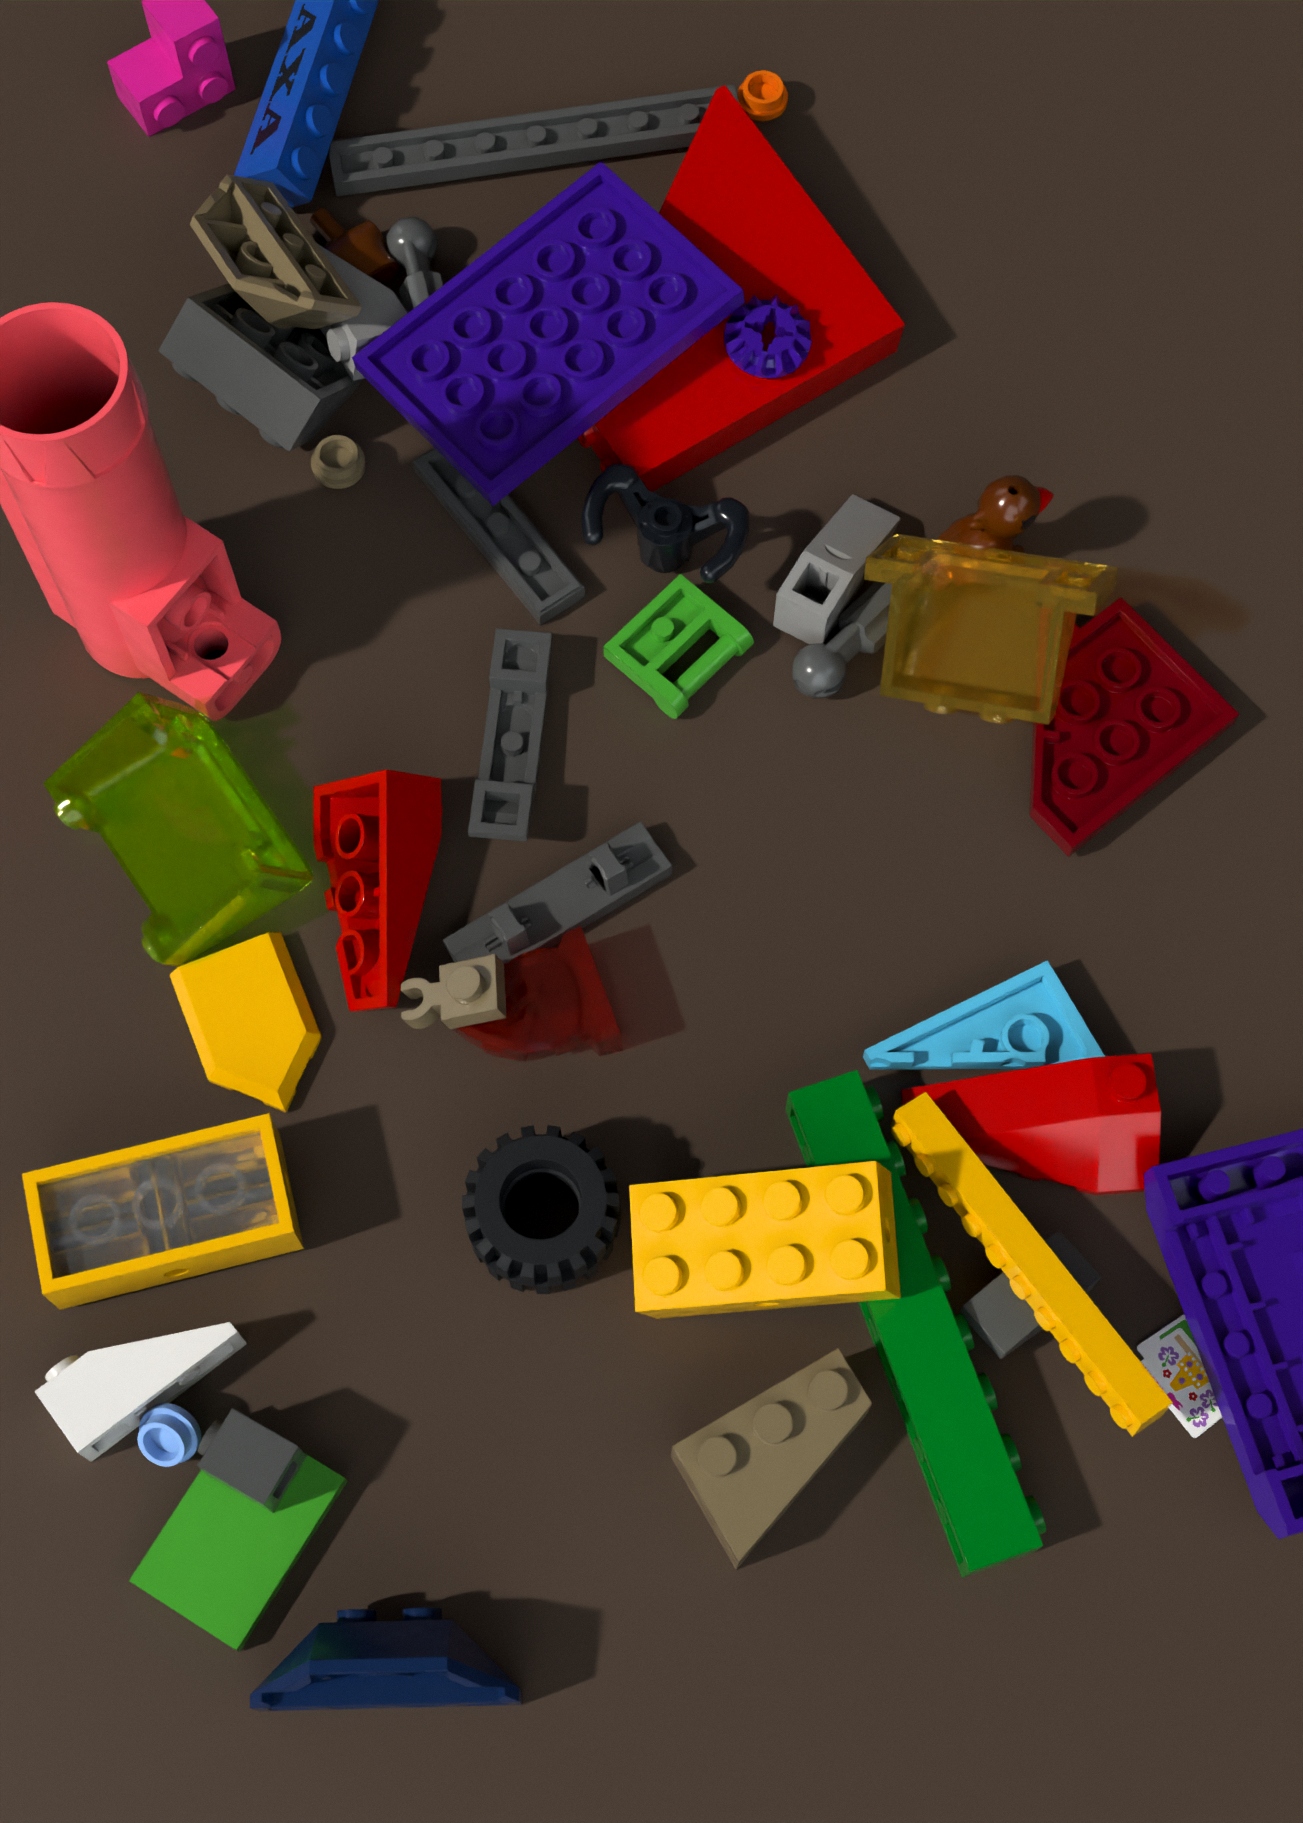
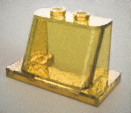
(981, 625)

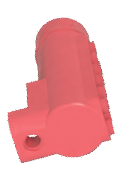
(104, 518)

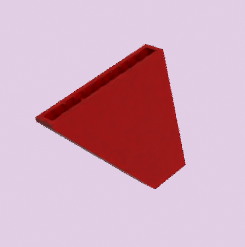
(771, 240)

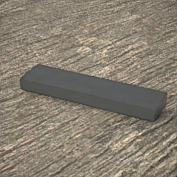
(504, 539)

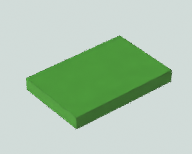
(229, 1556)

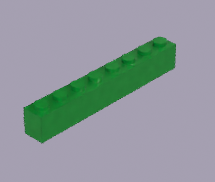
(927, 1348)

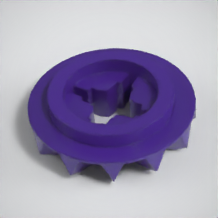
(786, 351)

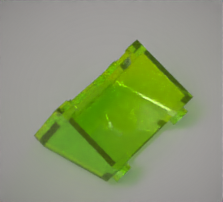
(179, 825)

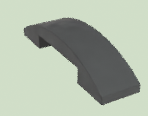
(512, 736)

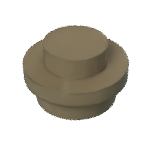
(338, 462)

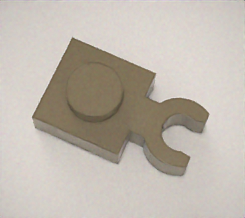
(465, 996)

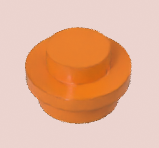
(763, 96)

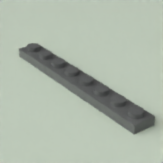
(518, 142)

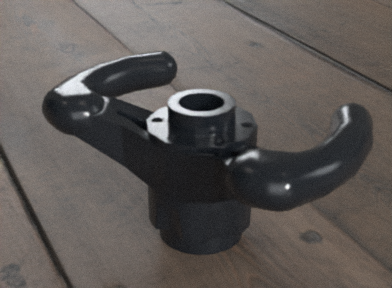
(666, 525)

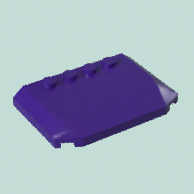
(1236, 1262)

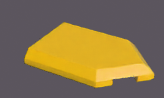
(249, 1018)

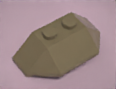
(271, 256)

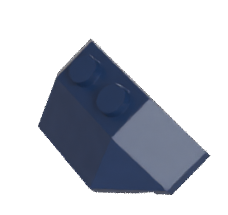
(385, 1666)

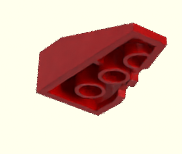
(380, 854)
(1061, 1122)

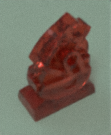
(550, 1005)

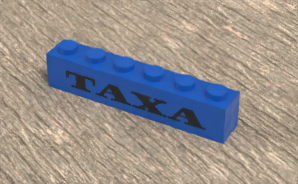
(305, 95)

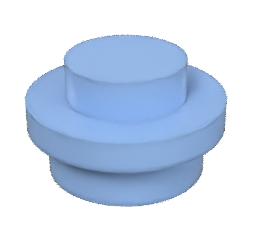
(168, 1435)

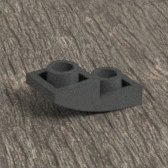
(1009, 1321)

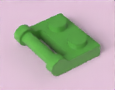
(665, 633)

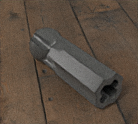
(413, 248)
(821, 667)

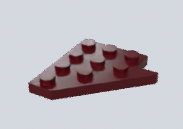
(1119, 728)

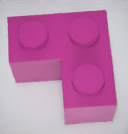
(176, 67)

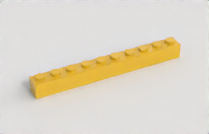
(1030, 1265)

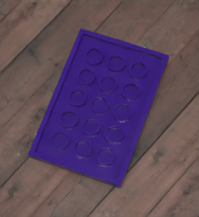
(548, 332)

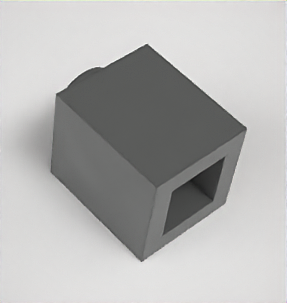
(250, 1459)

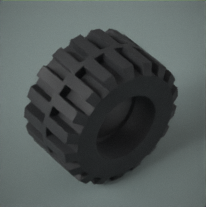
(530, 1161)

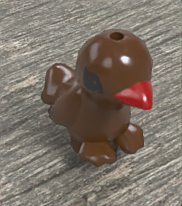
(1003, 513)

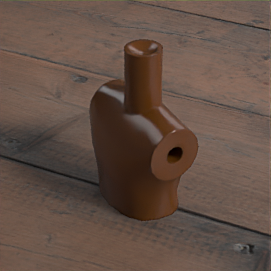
(359, 246)

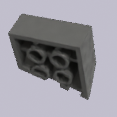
(256, 370)

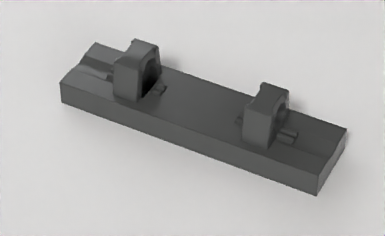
(565, 899)

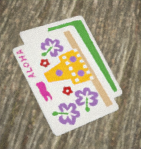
(1178, 1370)

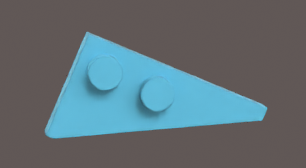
(1007, 1027)

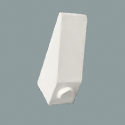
(112, 1387)

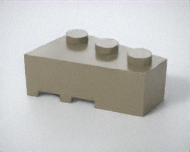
(769, 1449)

